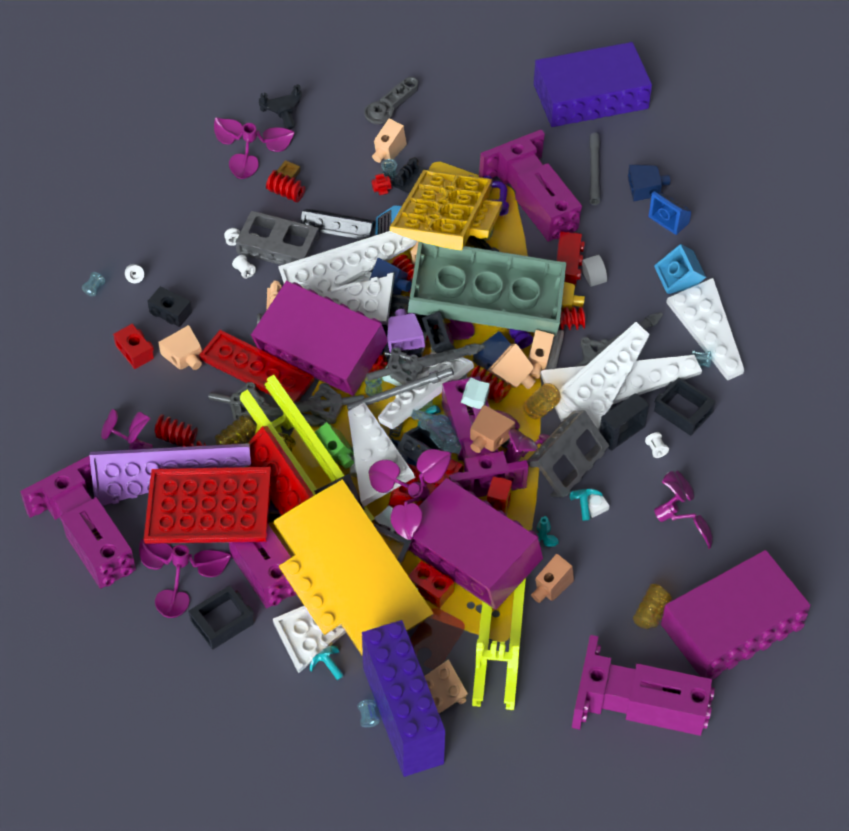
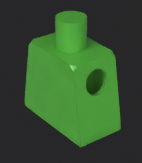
(336, 445)

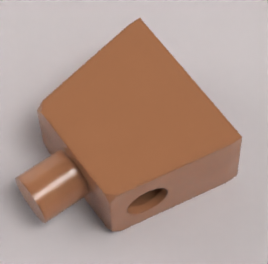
(490, 430)
(553, 579)

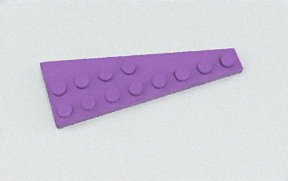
(128, 472)

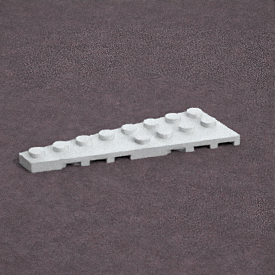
(344, 263)
(643, 377)

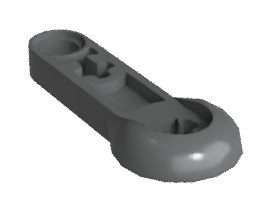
(382, 110)

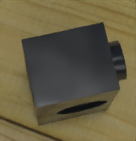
(169, 306)

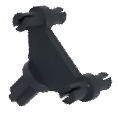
(282, 106)

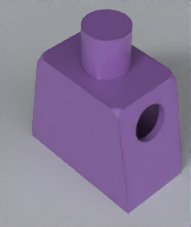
(404, 331)

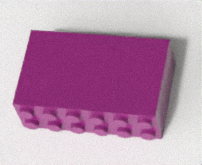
(320, 337)
(475, 543)
(735, 615)

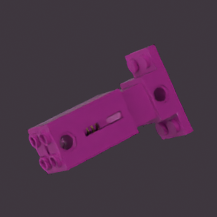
(536, 185)
(482, 466)
(84, 521)
(261, 568)
(643, 694)

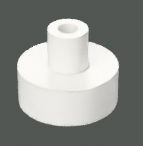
(134, 277)

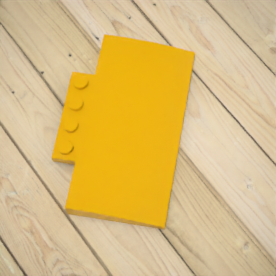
(447, 210)
(346, 567)

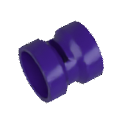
(522, 338)

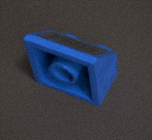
(668, 212)

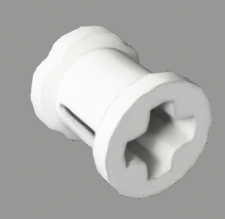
(244, 266)
(658, 447)

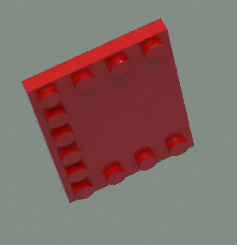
(208, 505)

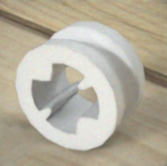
(231, 236)

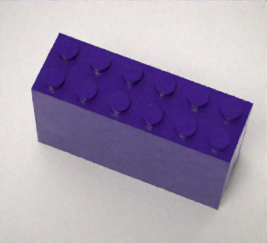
(592, 84)
(403, 698)

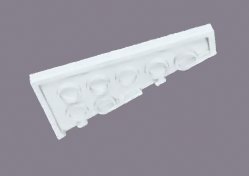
(368, 297)
(706, 320)
(602, 379)
(416, 398)
(369, 446)
(303, 636)

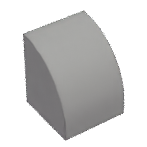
(594, 270)

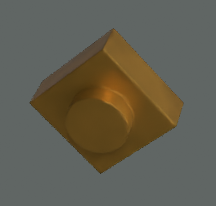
(290, 169)

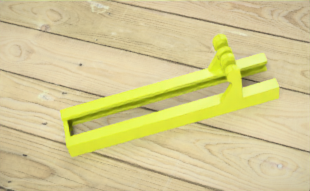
(293, 418)
(512, 656)

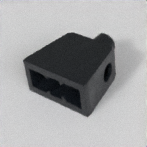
(439, 338)

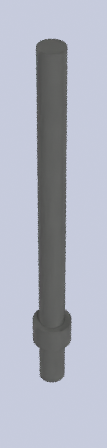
(434, 377)

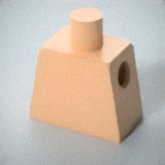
(389, 141)
(182, 349)
(540, 352)
(513, 367)

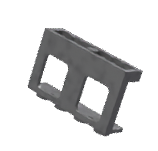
(273, 248)
(562, 443)

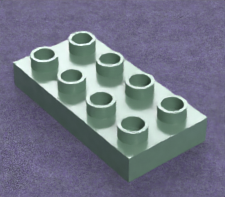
(488, 288)

